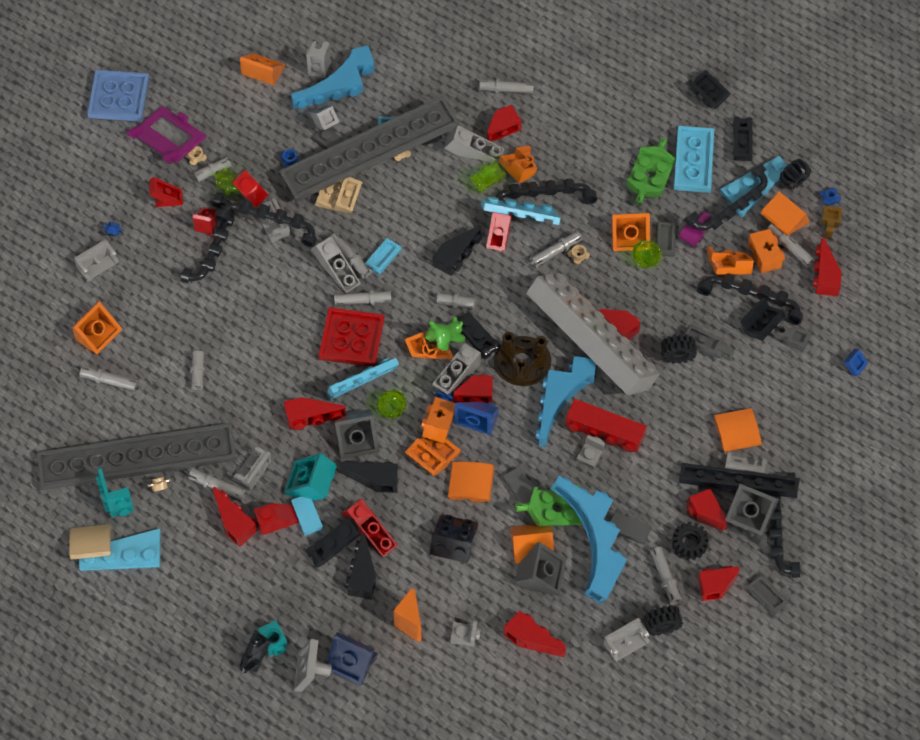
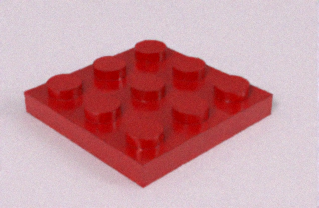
(351, 337)

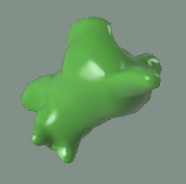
(445, 333)

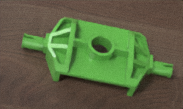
(654, 160)
(541, 509)

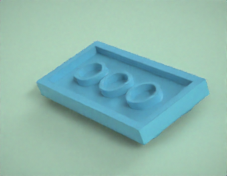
(694, 159)

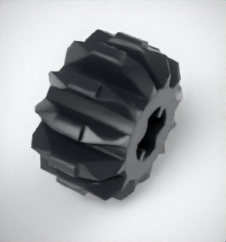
(795, 174)

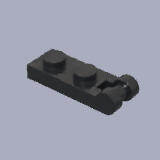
(743, 139)
(478, 335)
(333, 542)

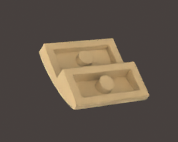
(340, 195)
(90, 541)

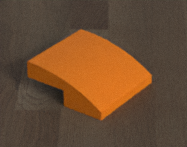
(737, 430)
(433, 454)
(471, 481)

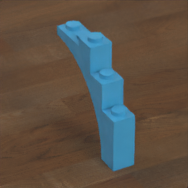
(591, 510)

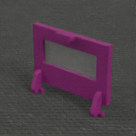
(168, 134)

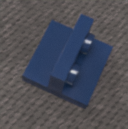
(350, 658)

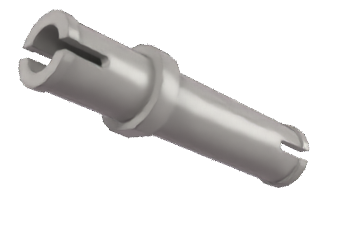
(506, 86)
(562, 245)
(792, 246)
(355, 261)
(362, 298)
(108, 378)
(210, 481)
(669, 584)

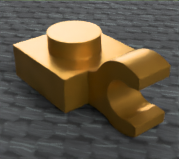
(831, 218)

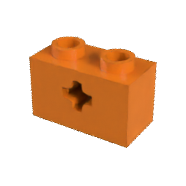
(766, 250)
(439, 419)

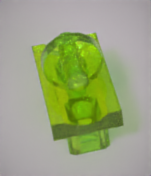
(487, 177)
(223, 181)

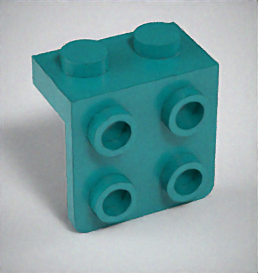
(118, 501)

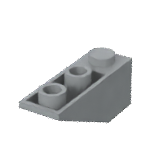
(470, 145)
(335, 264)
(458, 369)

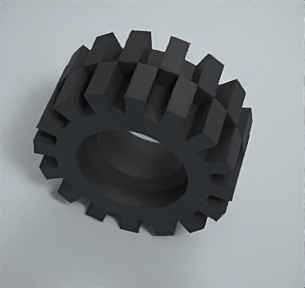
(678, 349)
(698, 533)
(663, 620)

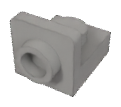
(591, 451)
(465, 633)

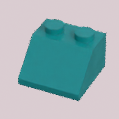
(311, 477)

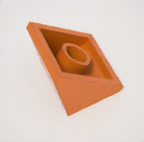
(261, 68)
(785, 214)
(629, 230)
(96, 328)
(527, 536)
(407, 616)

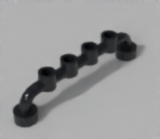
(589, 196)
(729, 211)
(263, 212)
(215, 248)
(745, 287)
(776, 535)

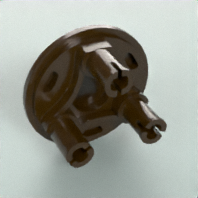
(518, 372)

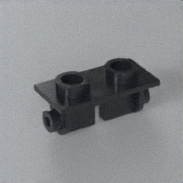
(254, 653)

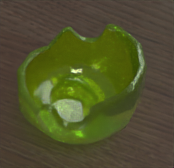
(647, 254)
(389, 401)

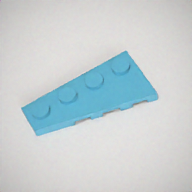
(521, 210)

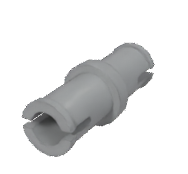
(210, 170)
(456, 300)
(197, 370)

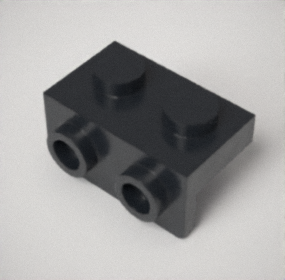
(710, 89)
(761, 320)

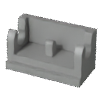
(318, 60)
(274, 230)
(96, 260)
(745, 464)
(252, 468)
(626, 640)

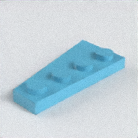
(747, 182)
(357, 380)
(128, 553)

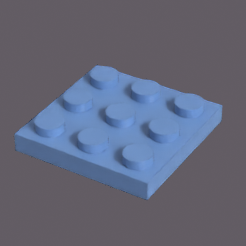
(118, 95)

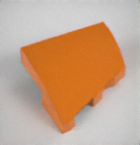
(520, 164)
(730, 262)
(422, 348)

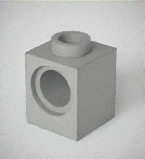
(324, 117)

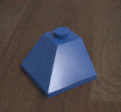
(476, 416)

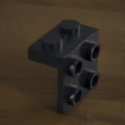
(453, 538)

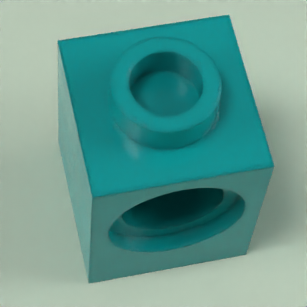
(273, 630)

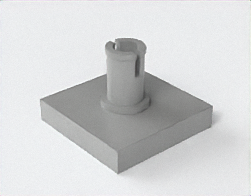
(308, 666)

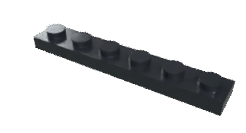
(731, 478)

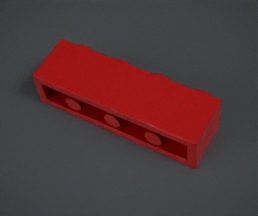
(606, 426)

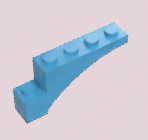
(342, 83)
(559, 390)

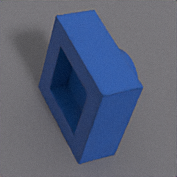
(855, 362)

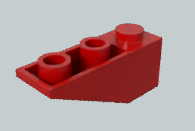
(828, 272)
(307, 411)
(236, 523)
(369, 525)
(529, 635)

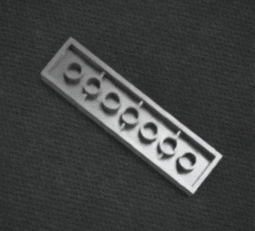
(593, 333)

